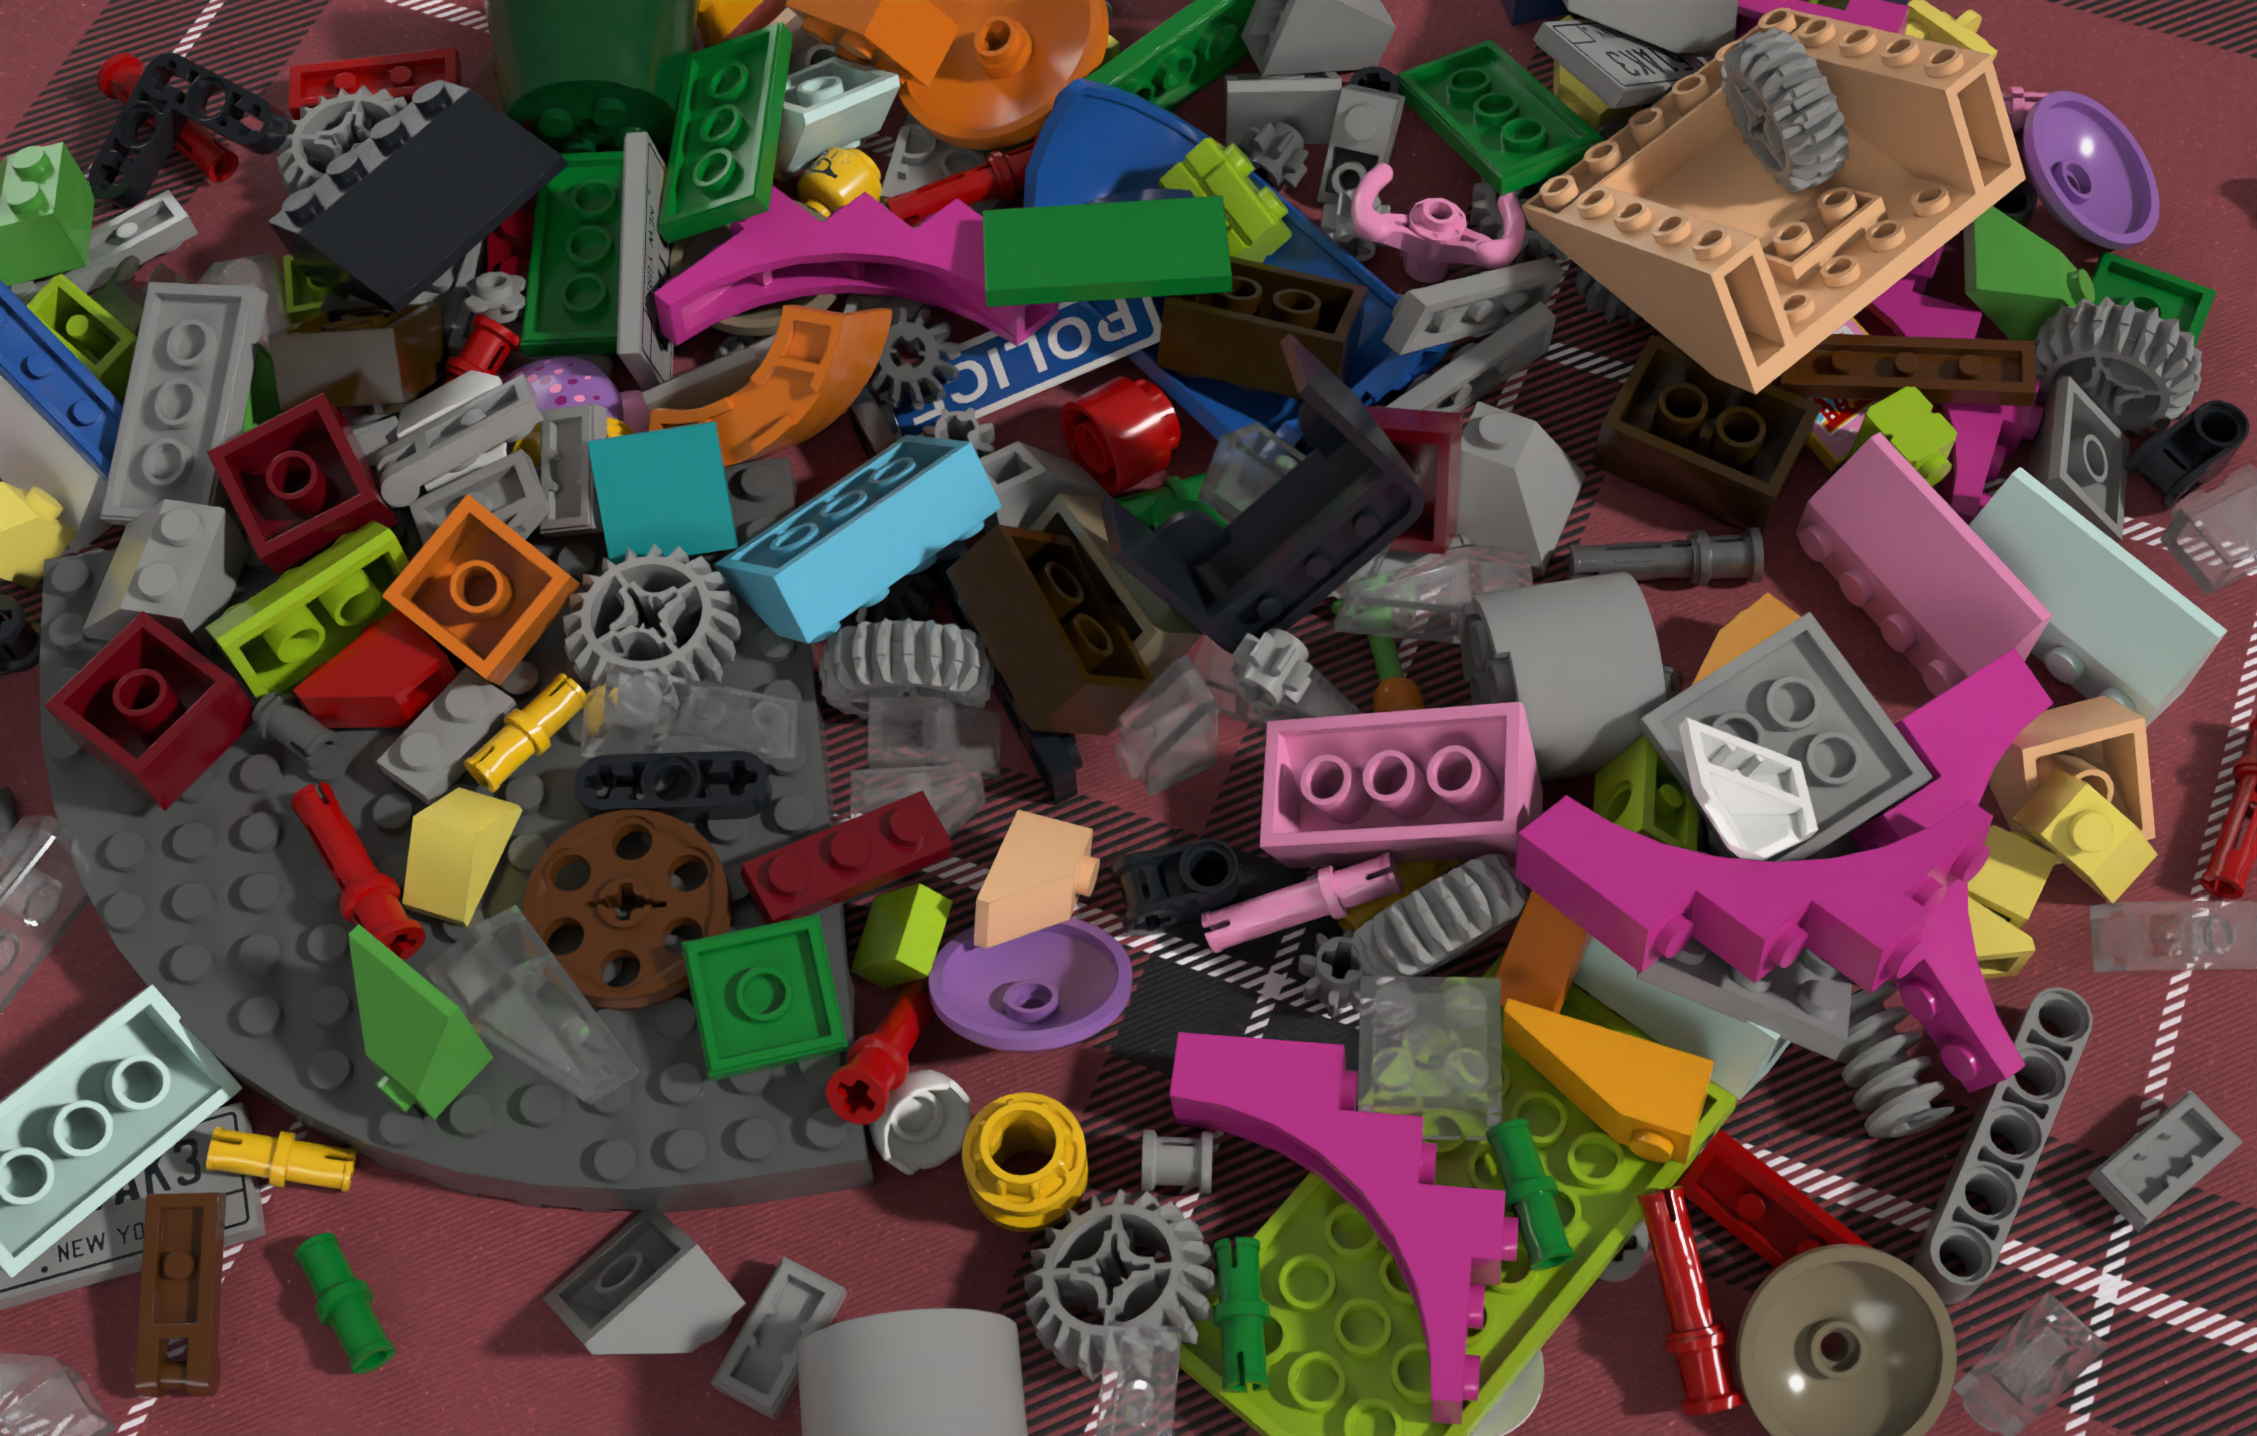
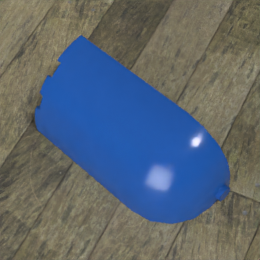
(1117, 143)

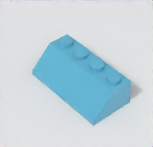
(861, 536)

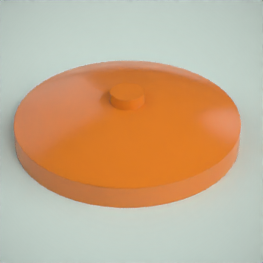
(1007, 68)

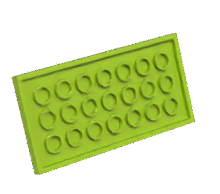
(1342, 1323)

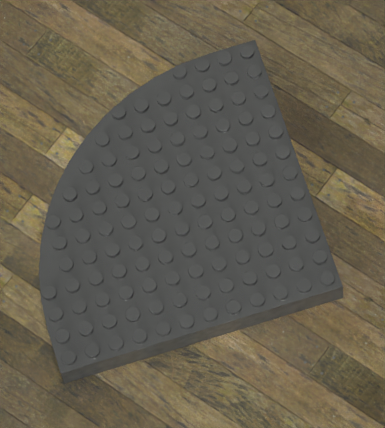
(250, 946)

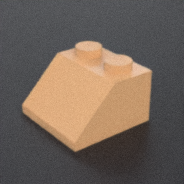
(2089, 741)

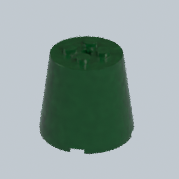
(592, 68)

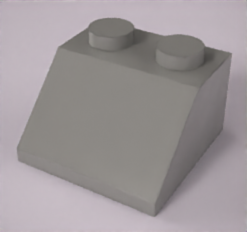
(176, 568)

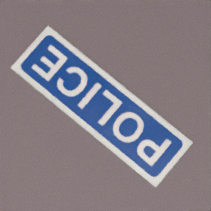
(1000, 374)

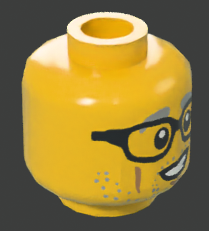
(839, 179)

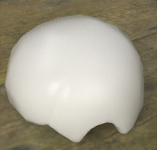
(922, 1122)

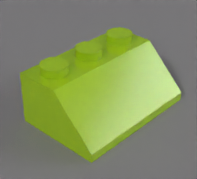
(310, 611)

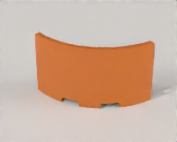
(799, 388)

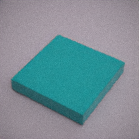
(663, 491)

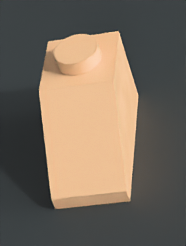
(1034, 879)

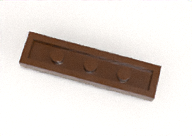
(1938, 367)

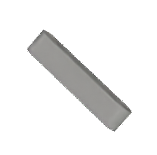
(1988, 1170)

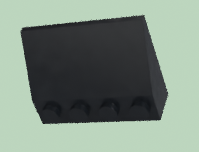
(414, 196)

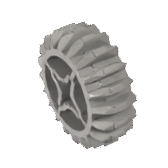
(1785, 109)
(330, 131)
(2123, 359)
(668, 596)
(904, 662)
(1441, 919)
(1092, 1261)

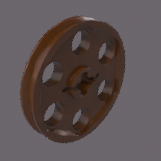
(610, 882)

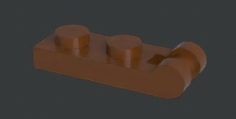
(180, 1293)

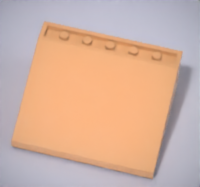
(1743, 267)

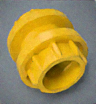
(1017, 1125)

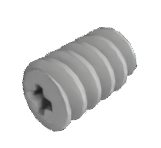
(1884, 1071)

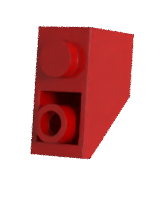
(378, 678)

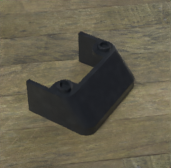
(1295, 538)

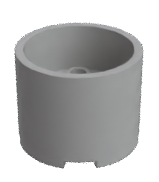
(1577, 661)
(913, 1376)

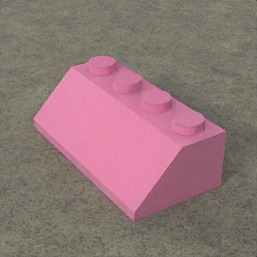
(1917, 568)
(1399, 784)

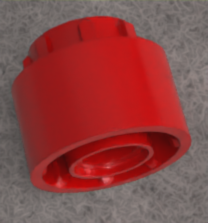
(1121, 432)

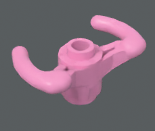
(1435, 231)

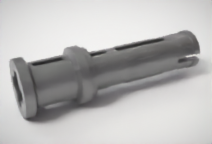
(1695, 558)

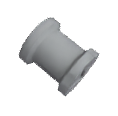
(1177, 1161)

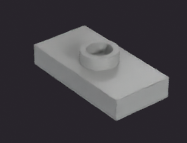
(568, 471)
(2164, 1160)
(763, 1358)

